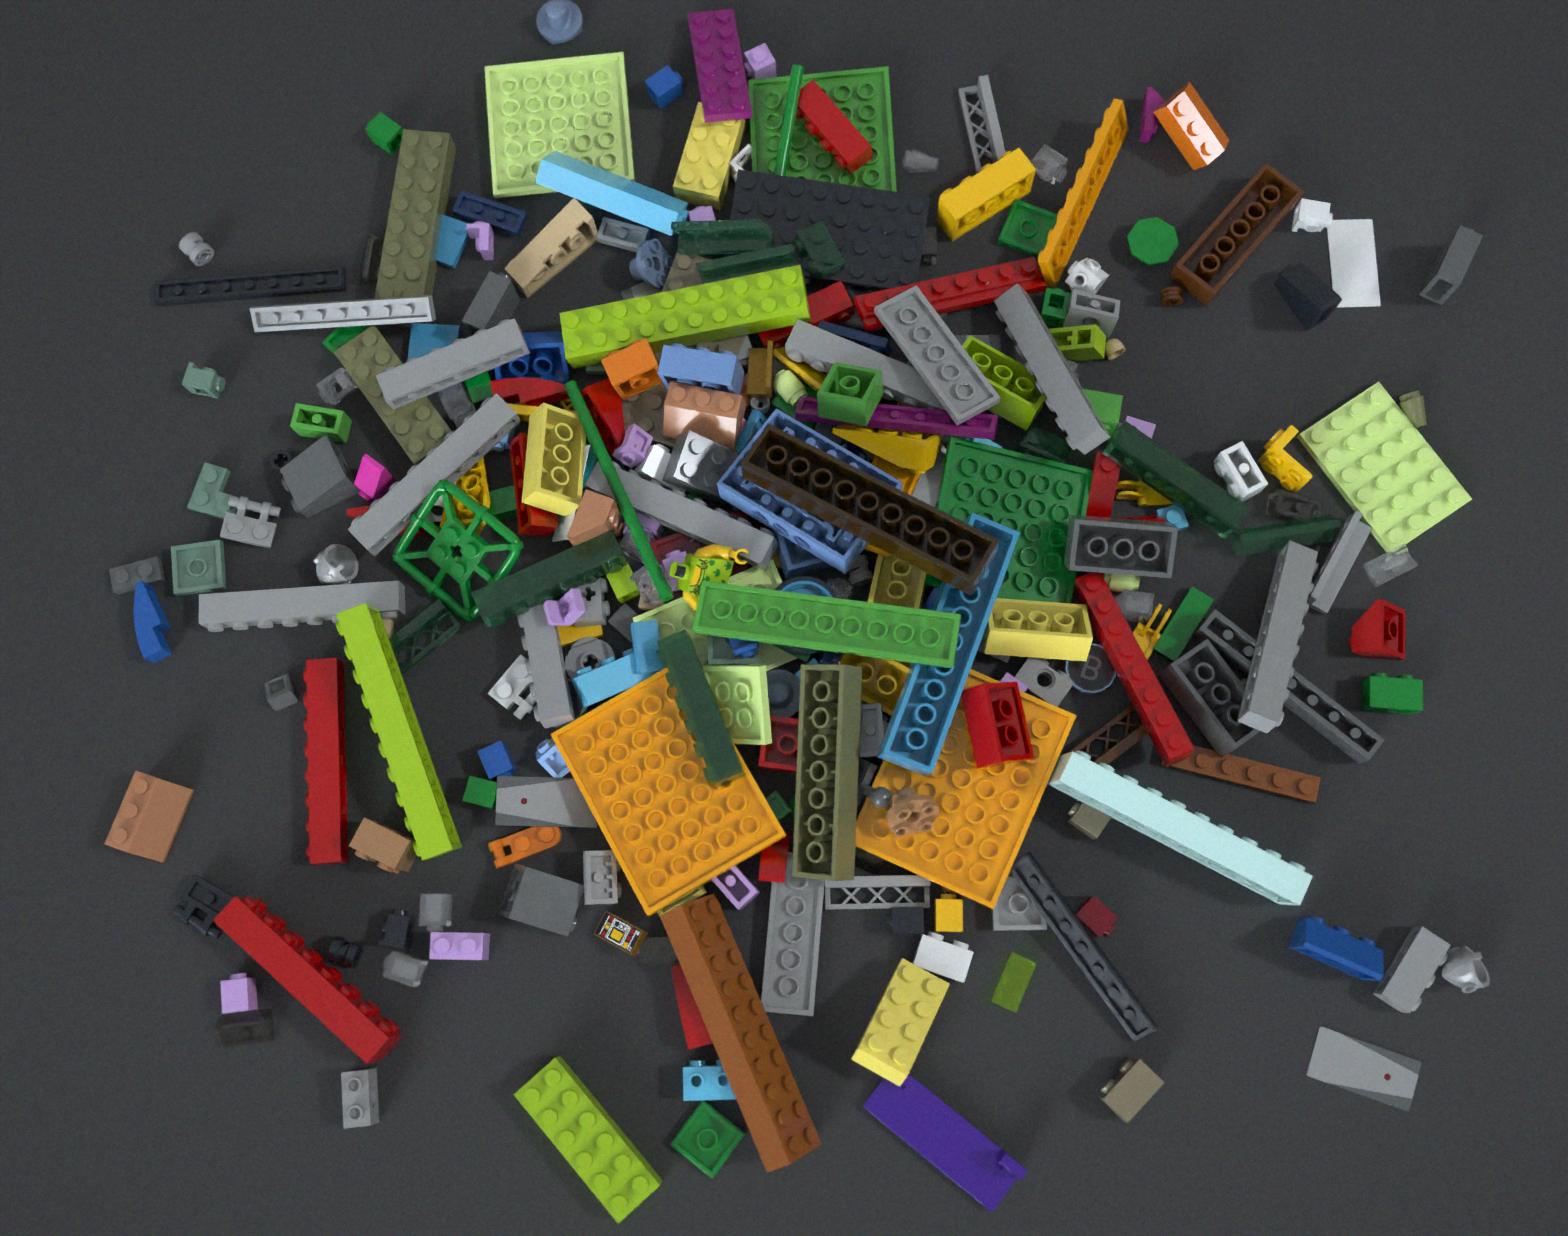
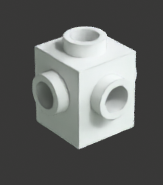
(1086, 276)

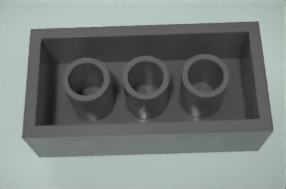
(1120, 546)
(1209, 696)

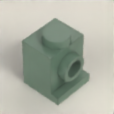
(203, 381)

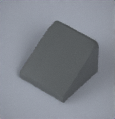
(280, 692)

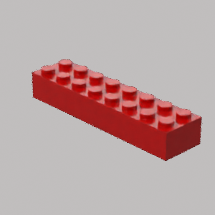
(309, 978)

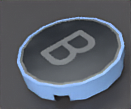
(1091, 675)

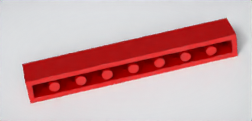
(1133, 669)
(326, 762)

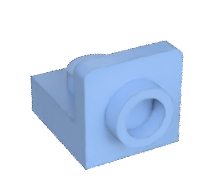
(551, 758)

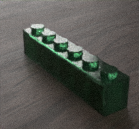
(1175, 480)
(549, 579)
(701, 709)

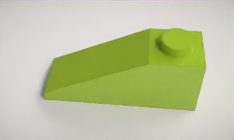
(1080, 342)

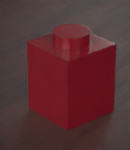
(1096, 917)

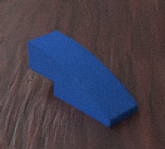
(150, 623)

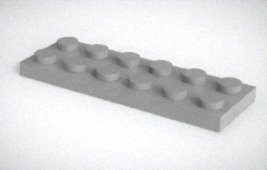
(937, 355)
(792, 944)

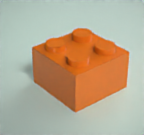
(633, 369)

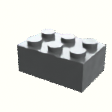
(698, 466)

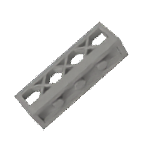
(990, 122)
(1338, 563)
(878, 882)

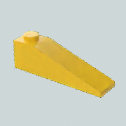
(905, 449)
(475, 485)

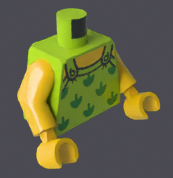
(707, 564)

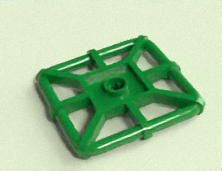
(449, 536)

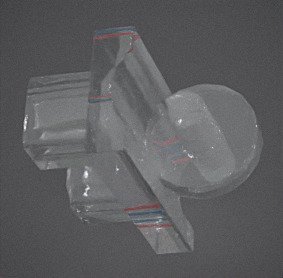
(1389, 565)

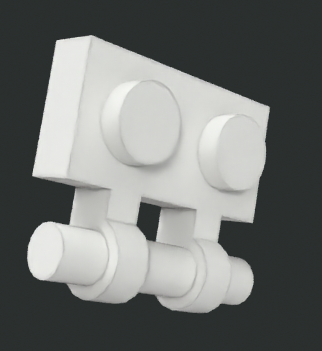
(512, 686)

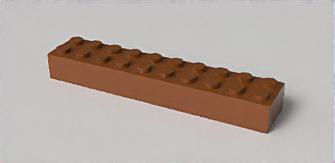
(741, 1032)

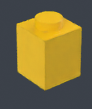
(948, 914)

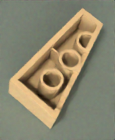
(553, 248)

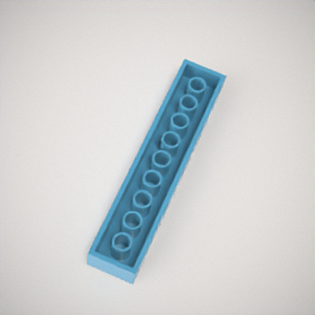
(931, 691)

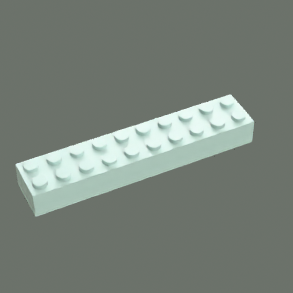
(1180, 829)

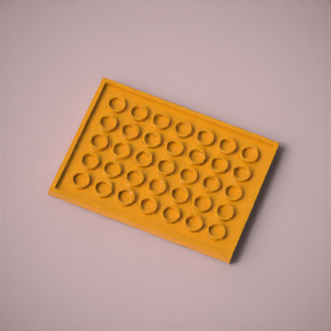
(654, 798)
(980, 809)

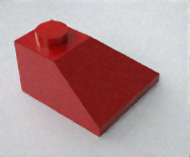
(1380, 632)

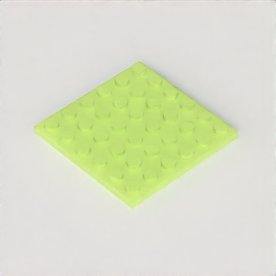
(559, 107)

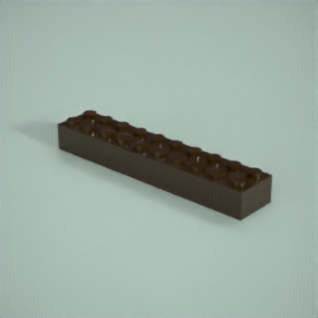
(870, 509)

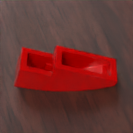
(529, 391)
(692, 1021)

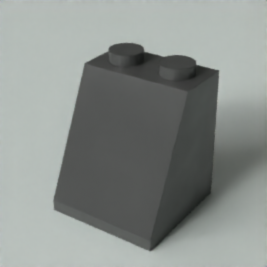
(318, 478)
(542, 900)

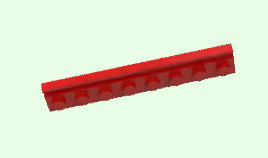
(959, 290)

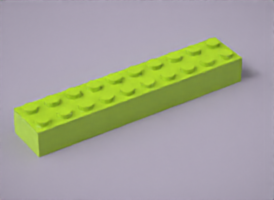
(687, 315)
(398, 731)

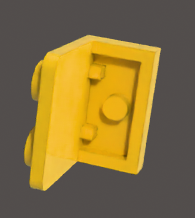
(1281, 464)

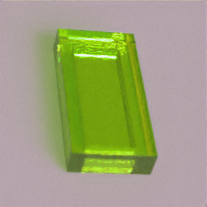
(1013, 982)

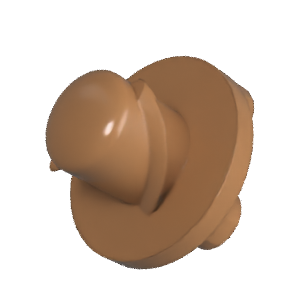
(911, 812)

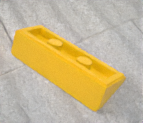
(801, 369)

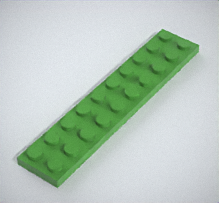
(827, 624)

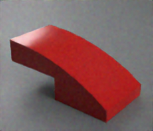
(774, 861)

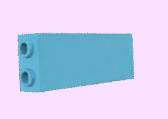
(611, 192)

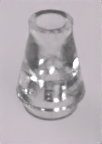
(918, 161)

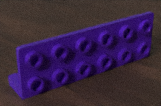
(945, 1139)

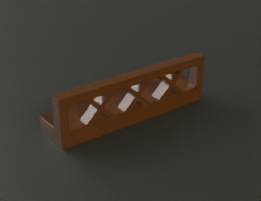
(1121, 745)

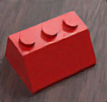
(997, 724)

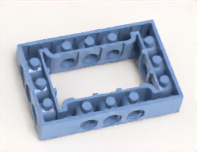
(786, 517)

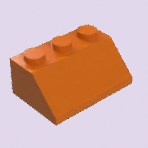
(1192, 127)

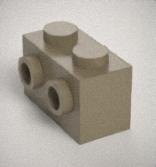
(1130, 1088)

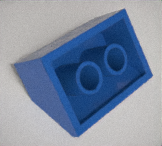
(543, 362)
(1337, 948)

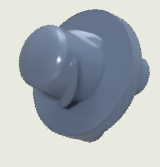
(559, 21)
(651, 264)
(783, 693)

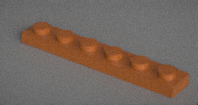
(1251, 774)

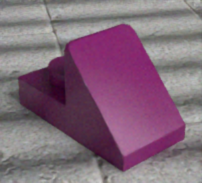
(1149, 121)

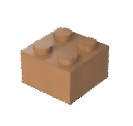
(383, 844)

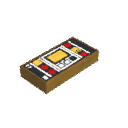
(620, 933)

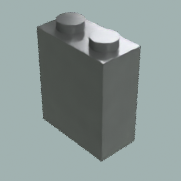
(1451, 265)
(492, 303)

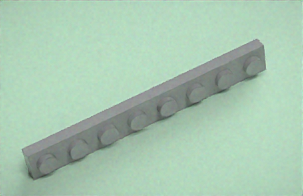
(343, 313)

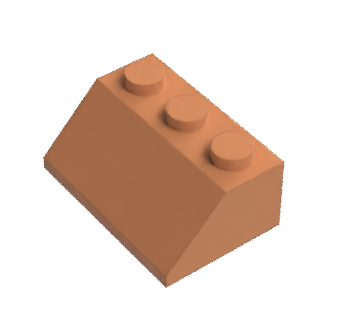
(705, 412)
(594, 517)
(149, 817)

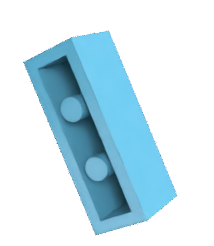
(608, 679)

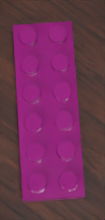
(719, 66)

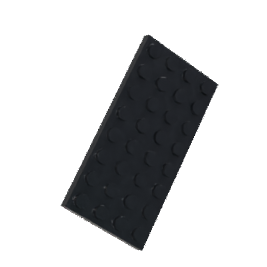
(873, 228)

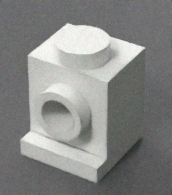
(1312, 215)

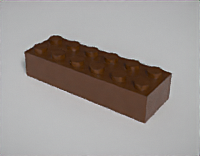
(1236, 234)

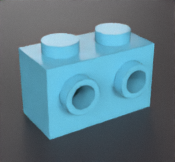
(706, 1082)

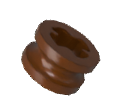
(1171, 296)

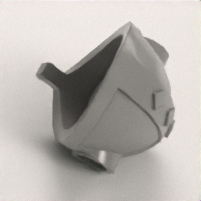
(336, 565)
(1465, 969)

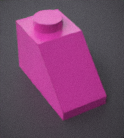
(373, 479)

